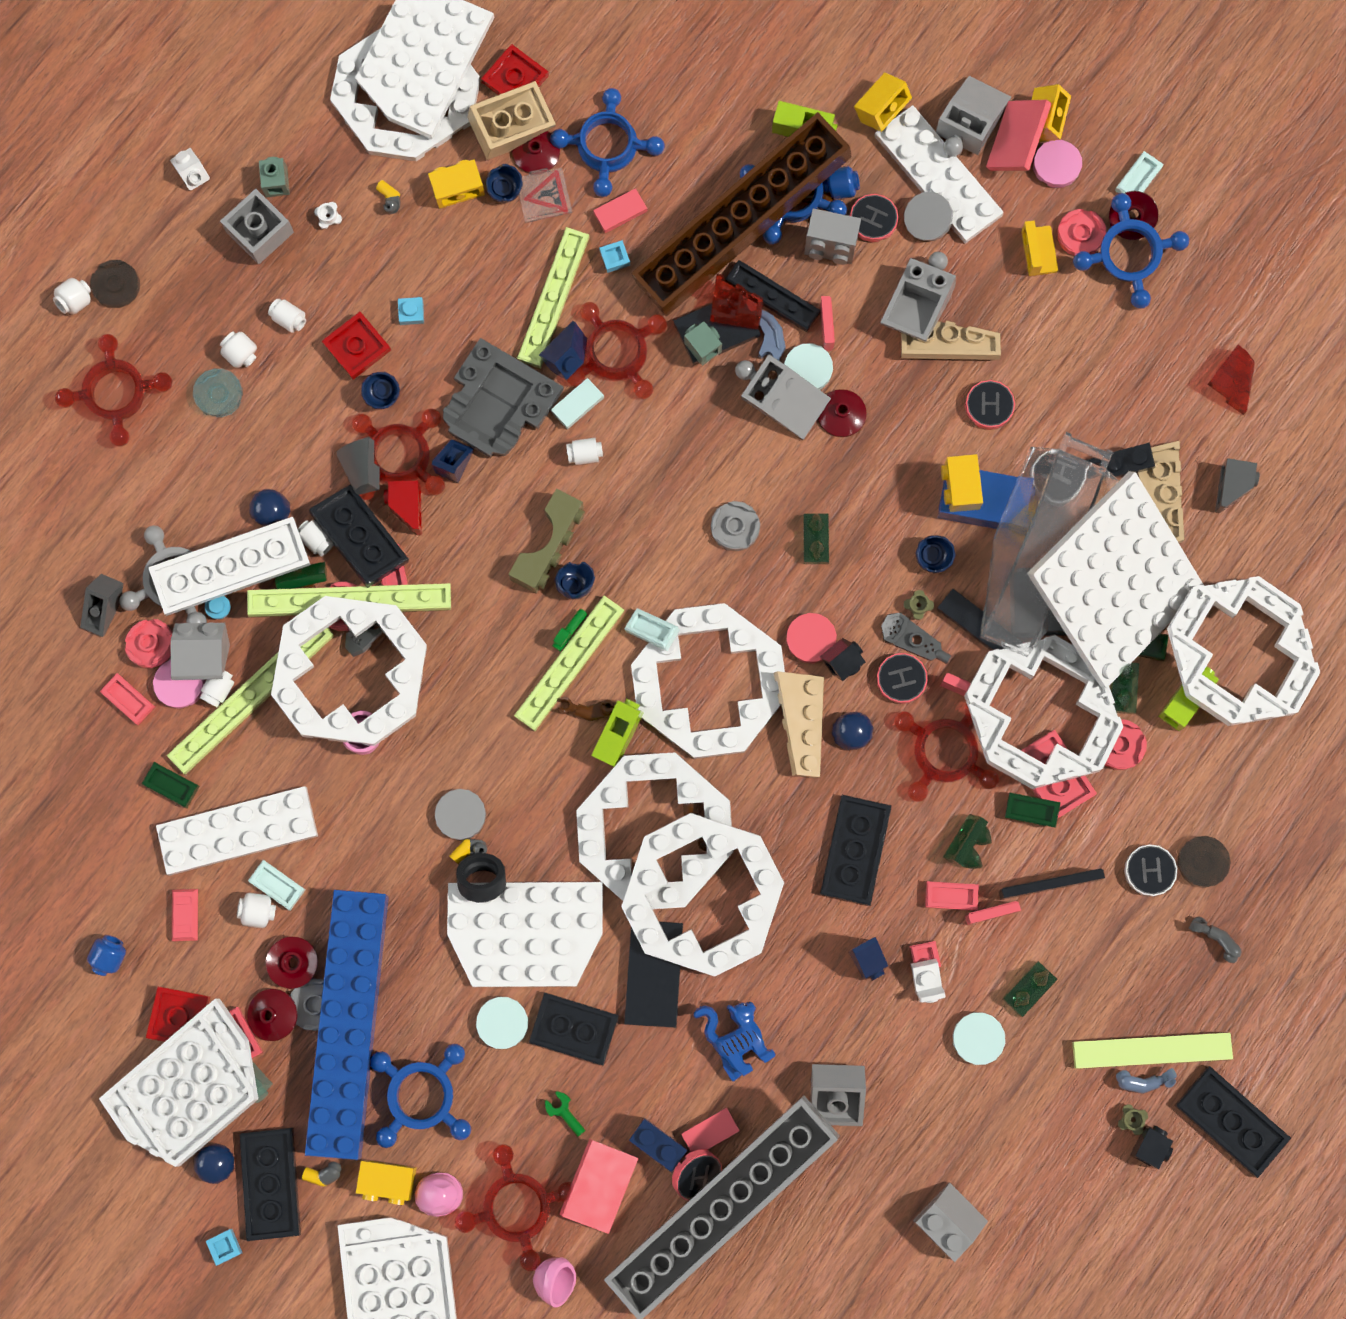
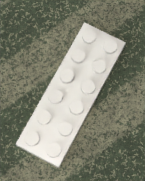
(923, 159)
(229, 566)
(236, 830)

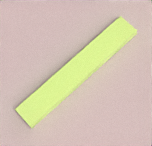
(553, 296)
(569, 663)
(1152, 1050)

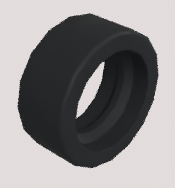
(476, 863)

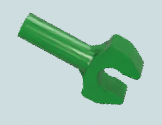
(564, 634)
(565, 1113)

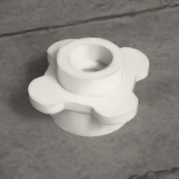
(323, 210)

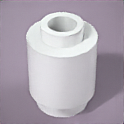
(287, 315)
(584, 451)
(314, 538)
(216, 690)

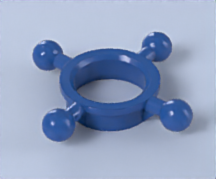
(603, 186)
(1121, 204)
(774, 233)
(381, 1062)

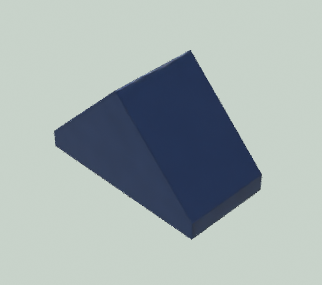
(452, 461)

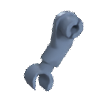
(1143, 1086)

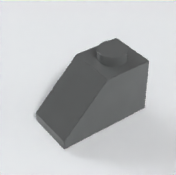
(1235, 482)
(100, 604)

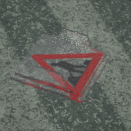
(544, 195)

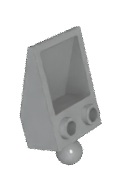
(971, 117)
(920, 297)
(786, 399)

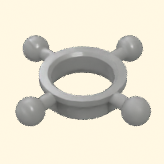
(130, 600)

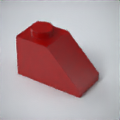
(405, 503)

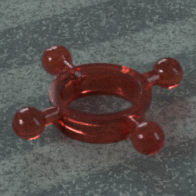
(108, 344)
(642, 388)
(430, 419)
(918, 790)
(466, 1221)

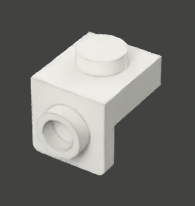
(190, 169)

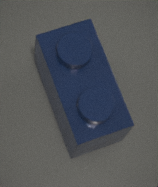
(658, 1144)

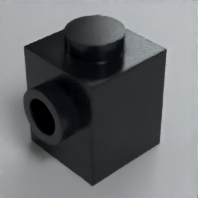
(843, 659)
(1153, 1147)

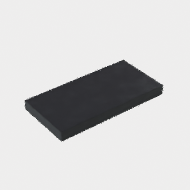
(358, 536)
(855, 850)
(652, 984)
(1232, 1121)
(270, 1184)

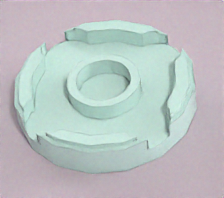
(811, 363)
(502, 1022)
(978, 1038)

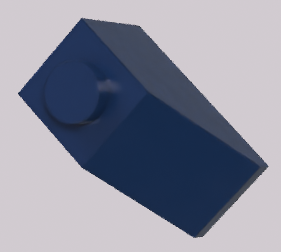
(566, 351)
(869, 959)

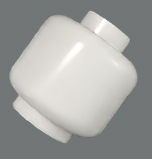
(72, 296)
(238, 349)
(255, 910)

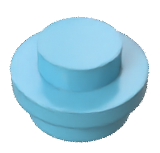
(218, 607)

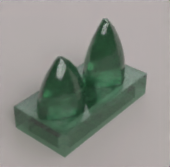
(816, 538)
(1125, 689)
(961, 849)
(1029, 989)

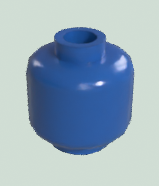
(842, 183)
(106, 955)

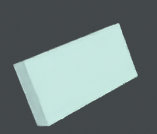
(1140, 174)
(577, 403)
(652, 629)
(276, 885)

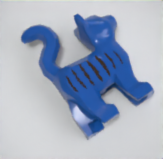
(735, 1044)

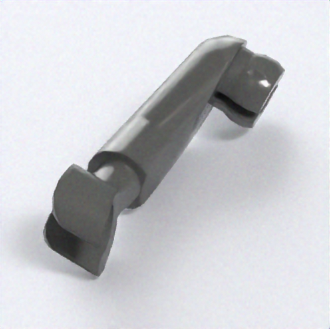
(1231, 948)

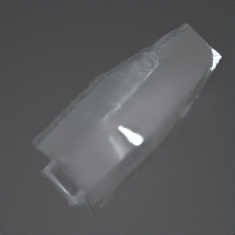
(1043, 507)

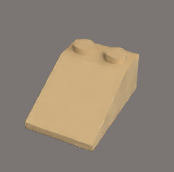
(510, 119)

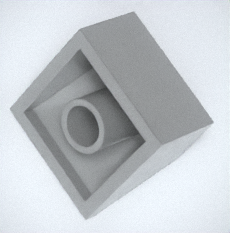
(199, 651)
(839, 1093)
(951, 1222)

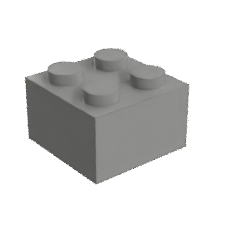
(257, 226)
(832, 236)

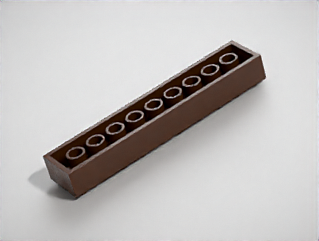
(742, 214)

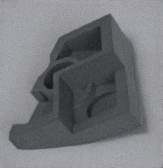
(359, 465)

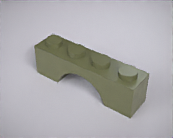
(532, 568)

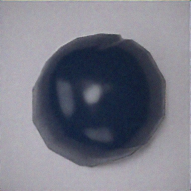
(504, 183)
(380, 390)
(269, 507)
(935, 553)
(575, 580)
(852, 731)
(213, 1163)

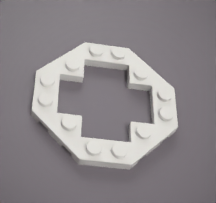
(363, 117)
(358, 617)
(1193, 658)
(753, 713)
(991, 723)
(613, 794)
(685, 948)

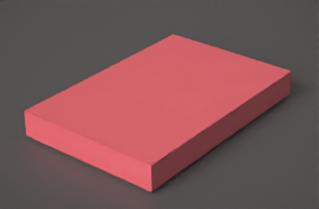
(1018, 135)
(1069, 792)
(599, 1186)

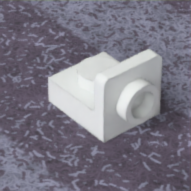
(927, 981)

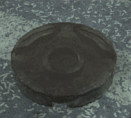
(115, 284)
(1204, 861)

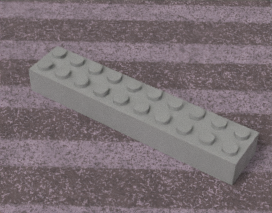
(722, 1208)

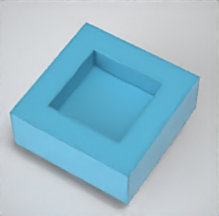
(614, 256)
(411, 311)
(224, 1247)

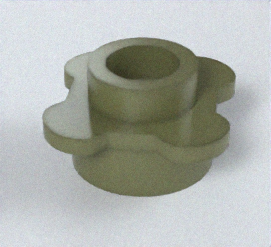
(918, 597)
(1139, 1115)

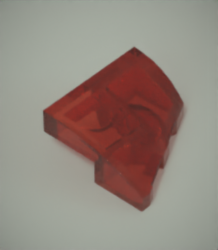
(735, 305)
(1235, 379)

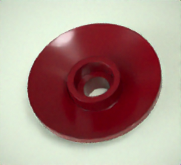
(533, 160)
(1147, 212)
(843, 424)
(278, 962)
(283, 1014)

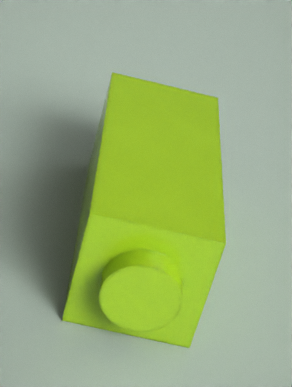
(791, 117)
(1181, 709)
(618, 732)

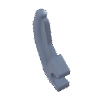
(773, 337)

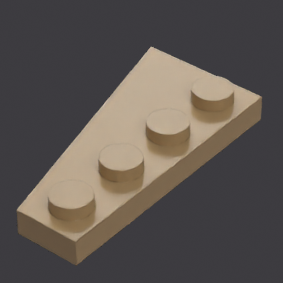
(953, 342)
(1164, 486)
(802, 712)

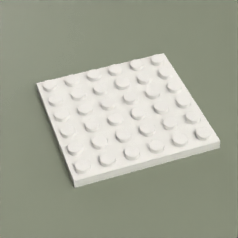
(1115, 579)

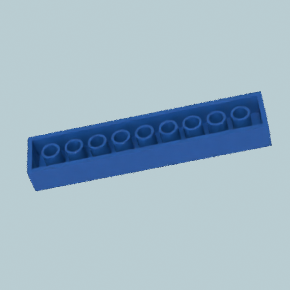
(347, 1025)

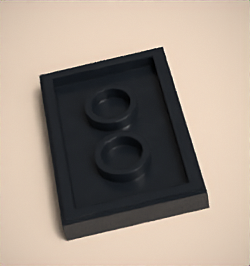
(730, 335)
(573, 1029)

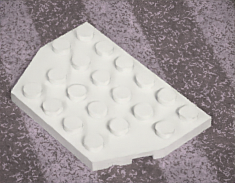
(422, 59)
(527, 934)
(186, 1087)
(395, 1271)

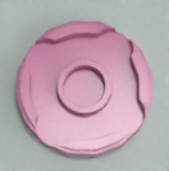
(1057, 163)
(176, 692)

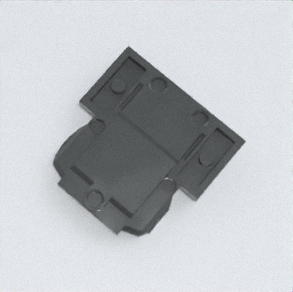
(497, 400)

